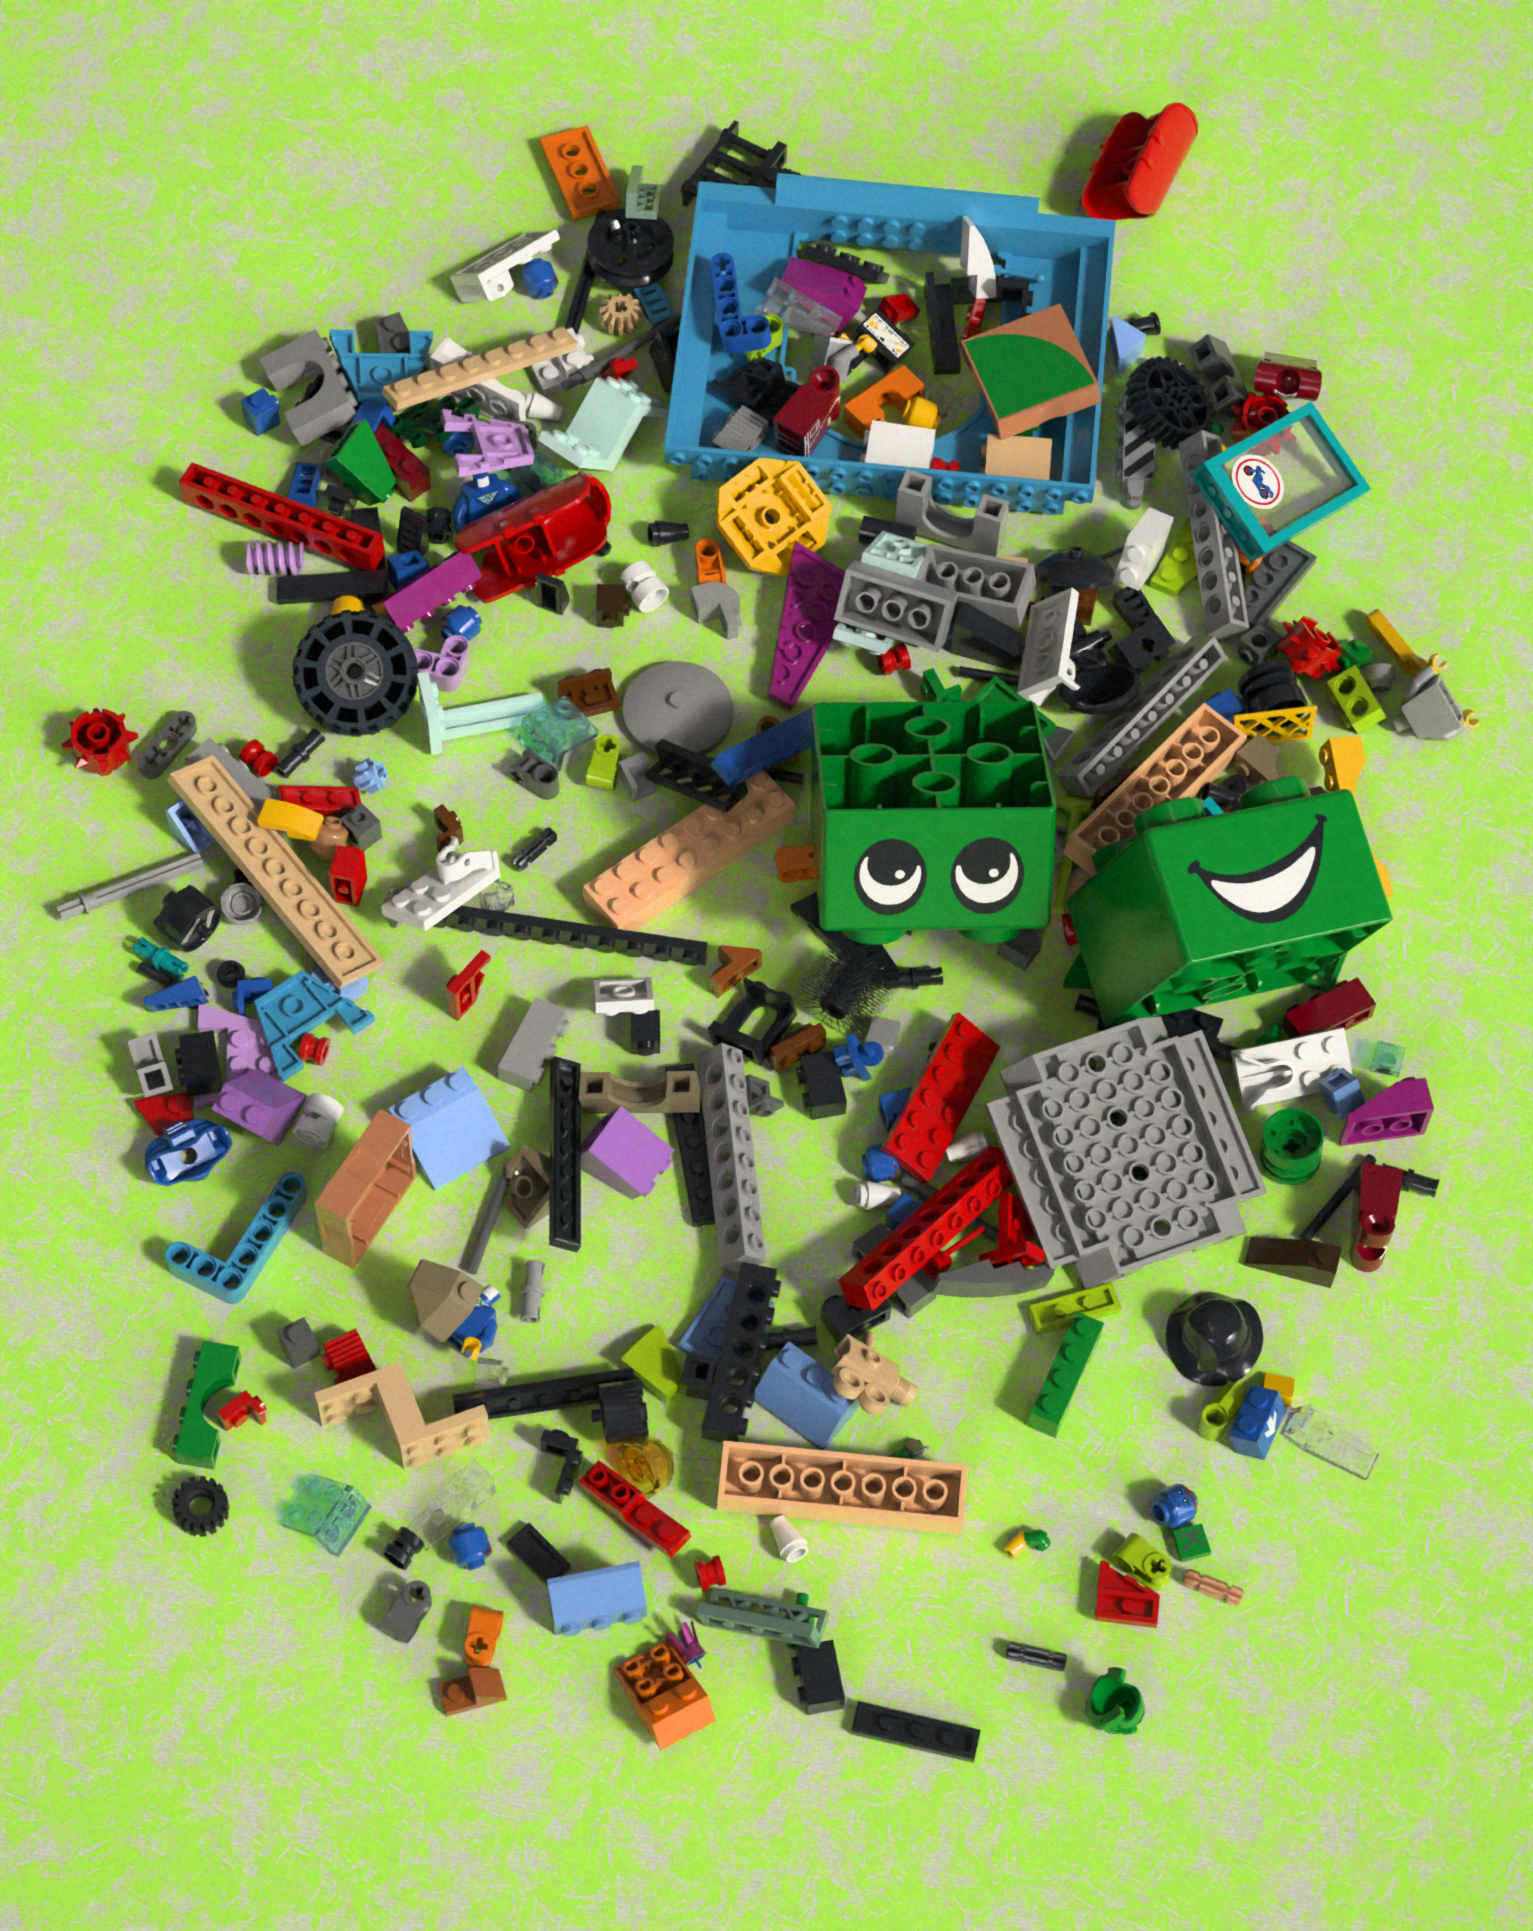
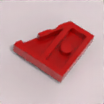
(975, 317)
(464, 988)
(164, 1110)
(1124, 1599)

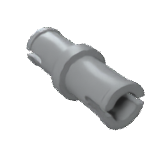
(533, 1291)

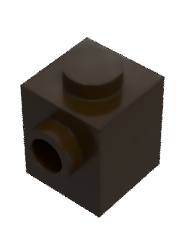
(611, 605)

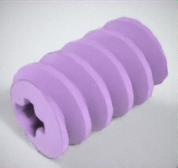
(275, 558)

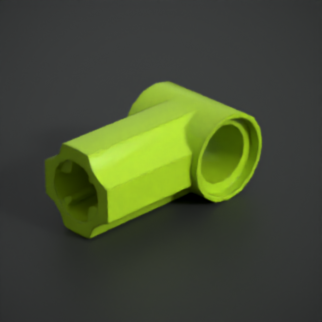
(1222, 1409)

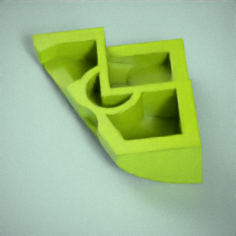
(655, 1364)

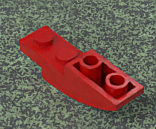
(633, 1511)

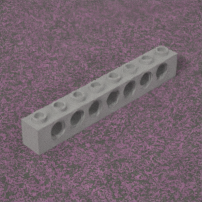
(1213, 547)
(1141, 716)
(731, 1157)

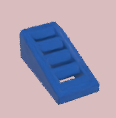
(306, 488)
(180, 995)

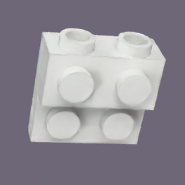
(555, 370)
(623, 995)

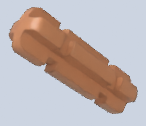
(1213, 1587)

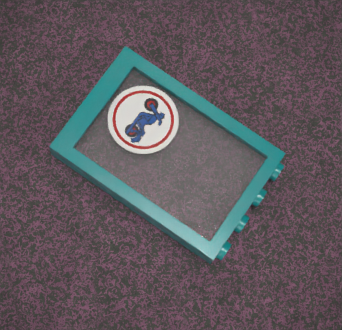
(1280, 482)

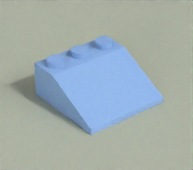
(450, 1128)

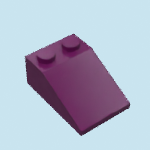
(827, 286)
(1392, 1114)

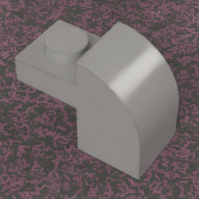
(717, 601)
(149, 1065)

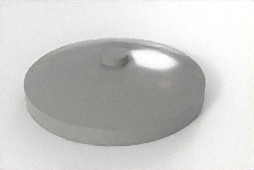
(678, 705)

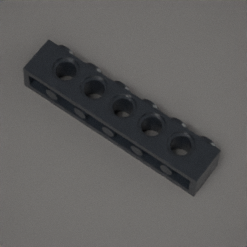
(751, 1281)

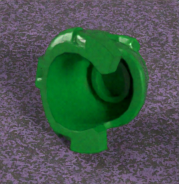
(1114, 1704)

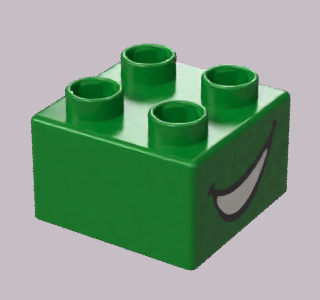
(1226, 900)

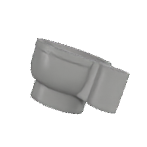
(1379, 677)

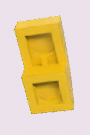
(288, 817)

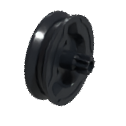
(638, 266)

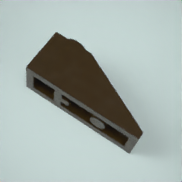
(1295, 1259)

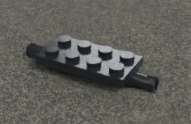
(1176, 1024)

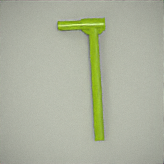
(1075, 808)

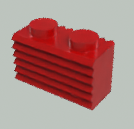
(348, 875)
(347, 1357)

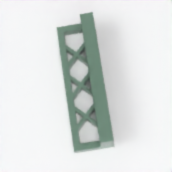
(642, 198)
(763, 1624)

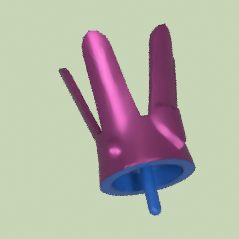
(691, 1650)

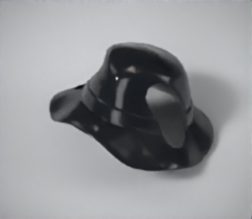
(1226, 1325)

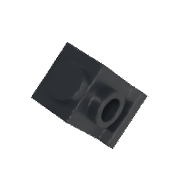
(698, 1376)

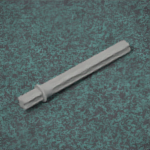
(129, 886)

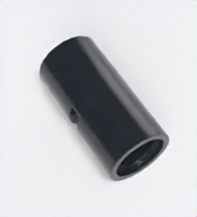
(872, 527)

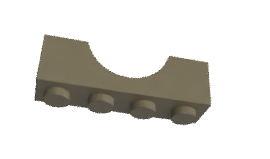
(1258, 762)
(669, 1094)

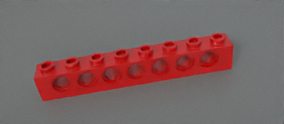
(282, 517)
(927, 1230)

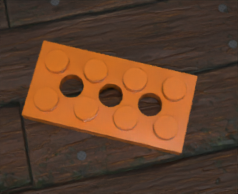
(590, 161)

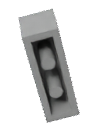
(533, 1045)

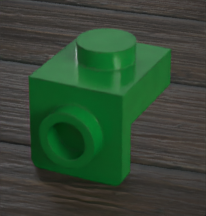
(1354, 653)
(934, 691)

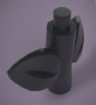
(1086, 648)
(1226, 793)

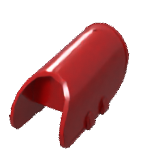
(1138, 164)
(538, 535)

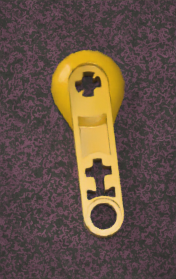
(1394, 643)

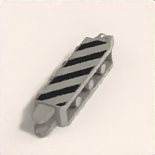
(1136, 457)

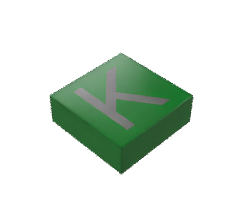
(1191, 1542)

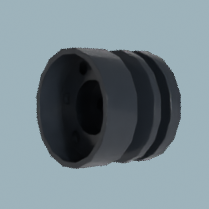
(1271, 688)

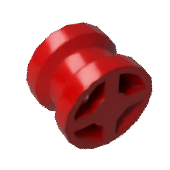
(314, 1049)
(710, 1572)

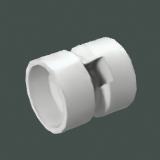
(645, 588)
(318, 1120)

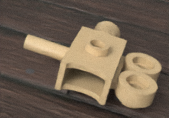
(869, 1375)

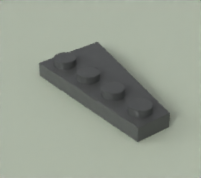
(394, 338)
(1275, 580)

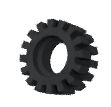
(200, 1523)

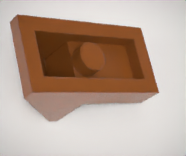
(737, 963)
(472, 1691)

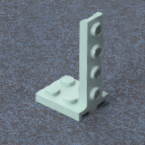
(470, 719)

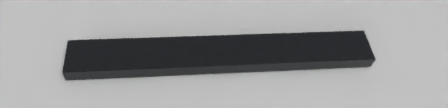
(565, 1155)

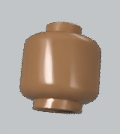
(330, 836)

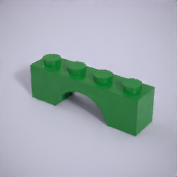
(215, 1370)
(1065, 1374)

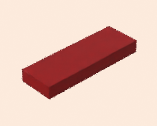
(321, 799)

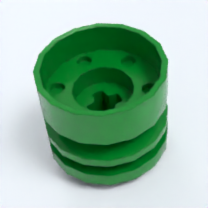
(1295, 1133)

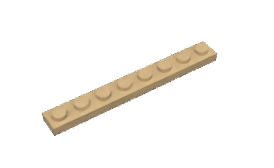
(479, 368)

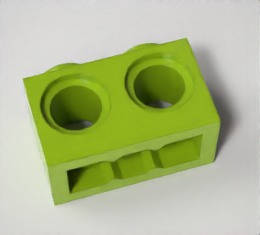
(1358, 698)

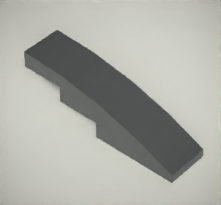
(985, 1281)

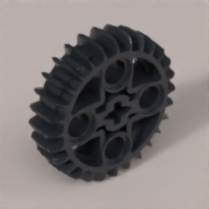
(1168, 401)

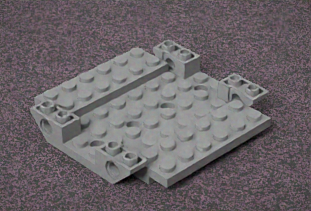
(1079, 1165)

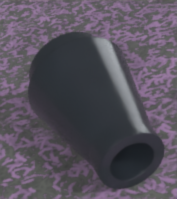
(666, 532)

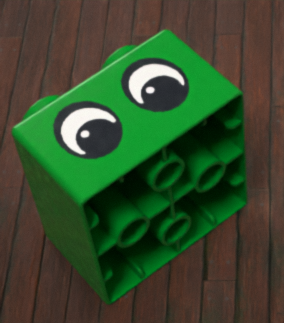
(931, 819)

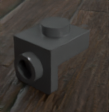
(759, 1097)

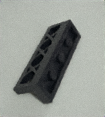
(941, 327)
(692, 765)

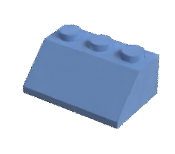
(804, 1396)
(597, 1599)

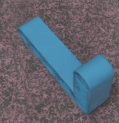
(248, 1246)

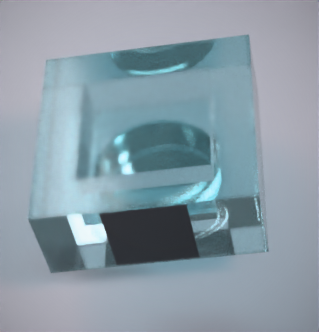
(1387, 1058)

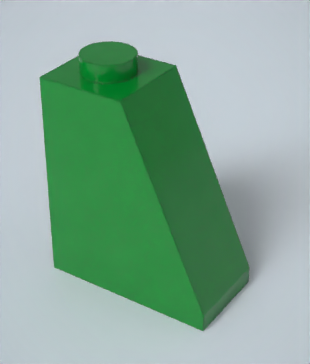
(362, 464)

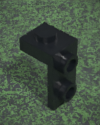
(1015, 290)
(562, 1445)

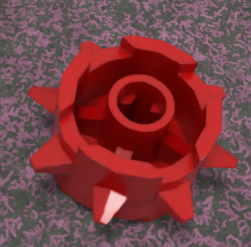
(1257, 414)
(1309, 648)
(100, 741)

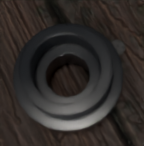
(227, 968)

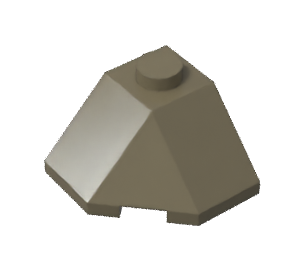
(528, 1186)
(442, 1298)

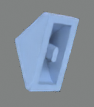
(1126, 343)
(188, 827)

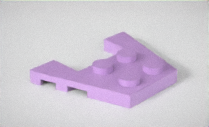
(498, 443)
(245, 1047)

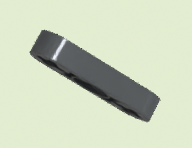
(168, 732)

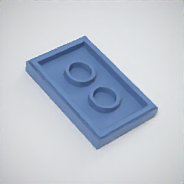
(707, 1329)

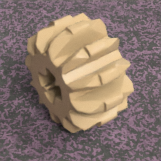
(620, 314)

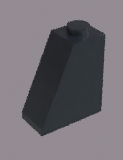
(985, 639)

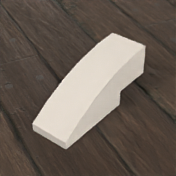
(977, 262)

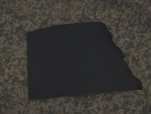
(758, 387)

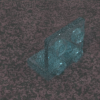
(536, 476)
(556, 731)
(327, 1512)

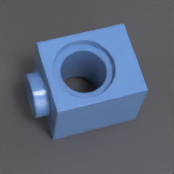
(1342, 1093)

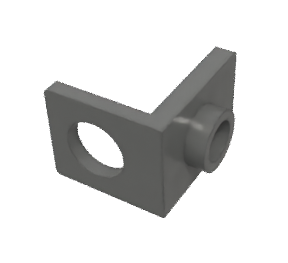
(1057, 742)

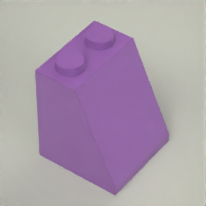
(260, 1105)
(624, 1154)

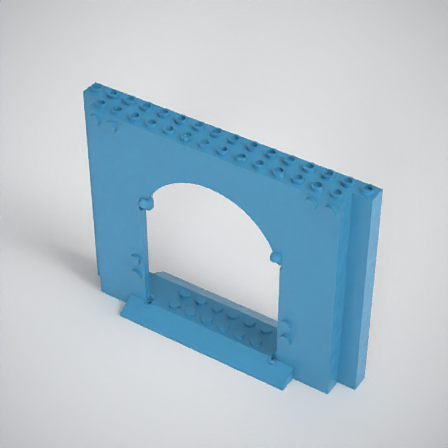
(764, 230)

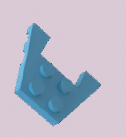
(372, 371)
(298, 1008)

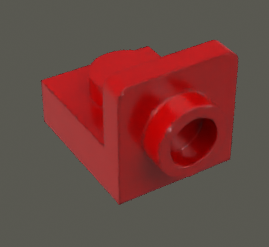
(899, 308)
(619, 368)
(238, 1411)

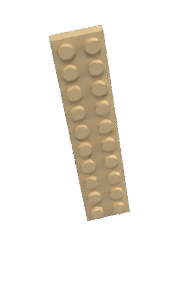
(276, 872)

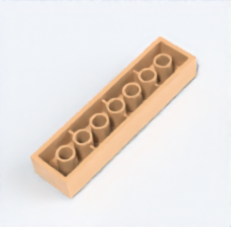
(1174, 771)
(687, 856)
(842, 1487)

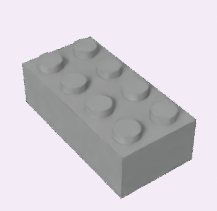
(984, 581)
(895, 605)

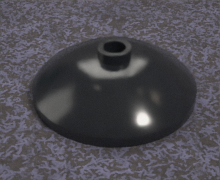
(1074, 569)
(1101, 689)

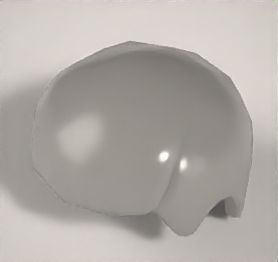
(241, 903)

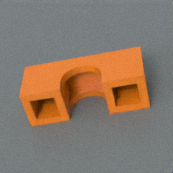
(892, 390)

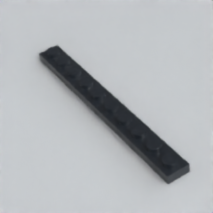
(576, 935)

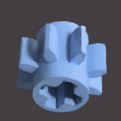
(370, 776)

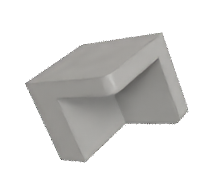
(633, 777)

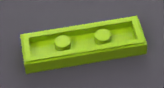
(1060, 1311)

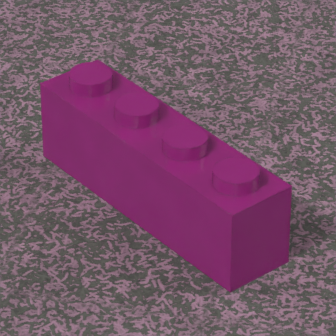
(429, 590)

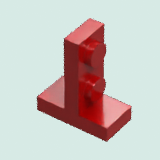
(1012, 1236)

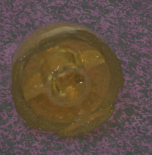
(646, 1464)

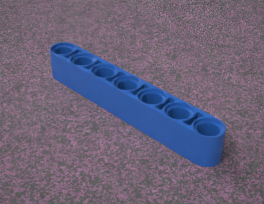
(765, 749)

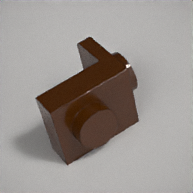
(449, 825)

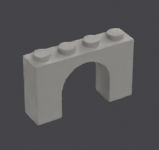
(331, 404)
(979, 534)

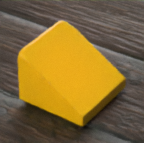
(1280, 1383)

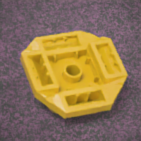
(792, 500)

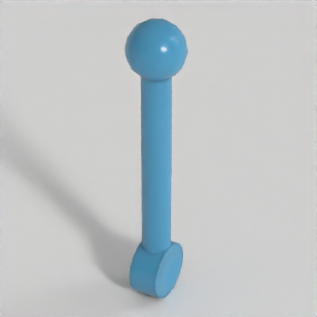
(1039, 278)

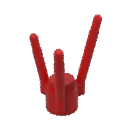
(942, 1260)

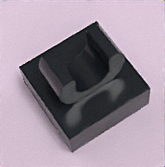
(339, 500)

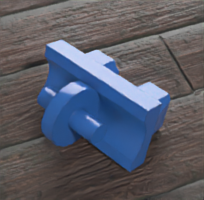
(855, 1057)

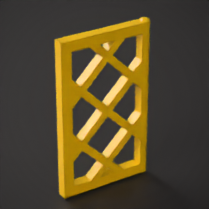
(1284, 735)

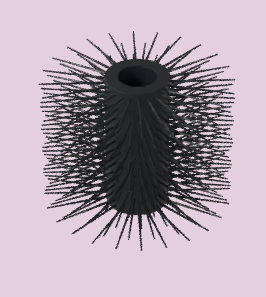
(849, 985)

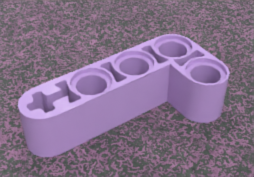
(446, 663)

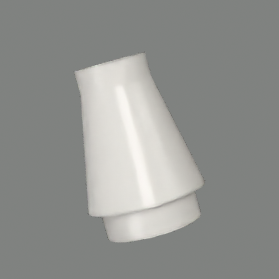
(542, 408)
(967, 1147)
(875, 1195)
(789, 1541)

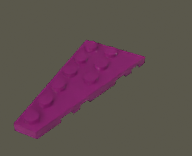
(804, 624)

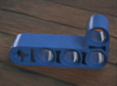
(729, 302)

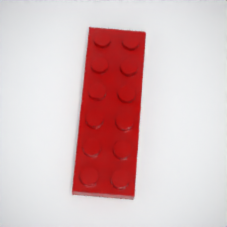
(940, 1098)

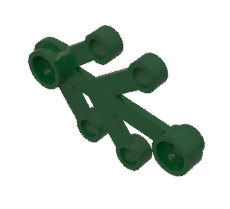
(429, 417)

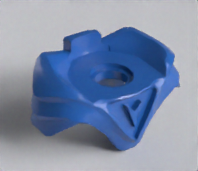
(163, 1153)

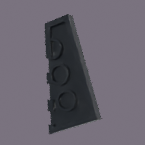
(808, 910)

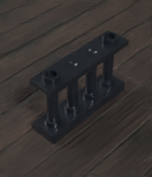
(771, 158)

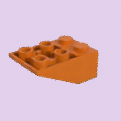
(665, 1694)

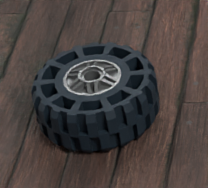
(347, 643)

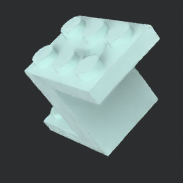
(604, 423)
(892, 554)

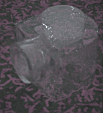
(497, 896)
(490, 1373)

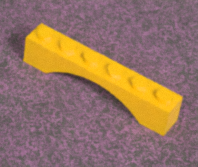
(1342, 763)

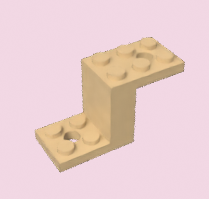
(412, 1438)

